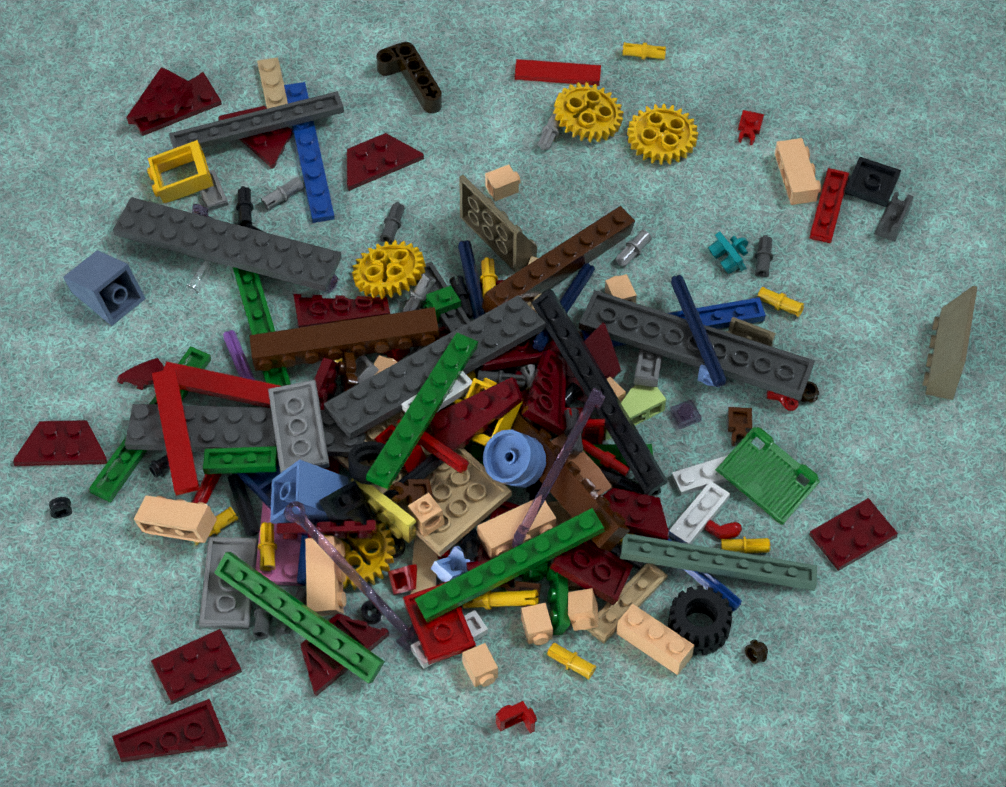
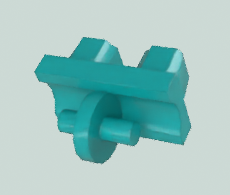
(723, 246)

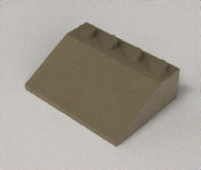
(494, 227)
(949, 345)

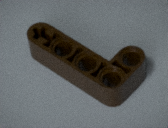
(405, 59)

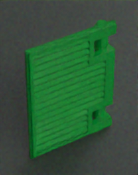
(768, 475)

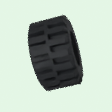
(703, 602)

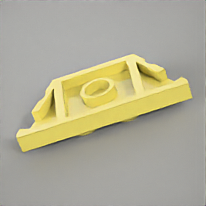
(389, 513)

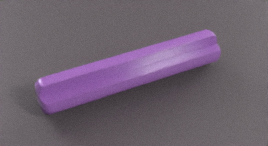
(237, 355)

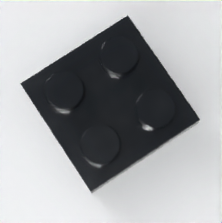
(872, 182)

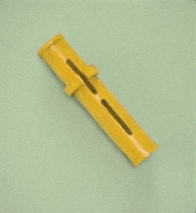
(500, 599)

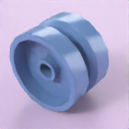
(514, 458)

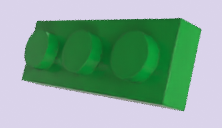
(240, 460)
(558, 600)

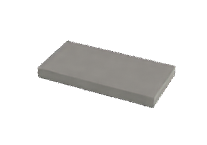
(298, 424)
(221, 603)

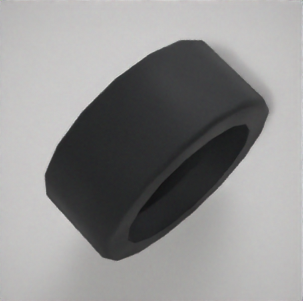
(360, 453)

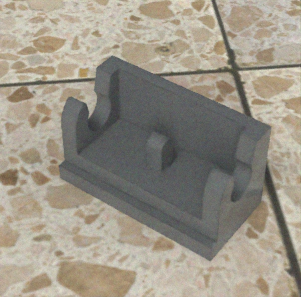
(894, 217)

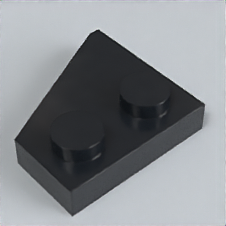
(347, 505)

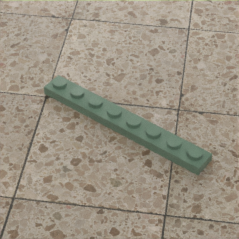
(719, 562)

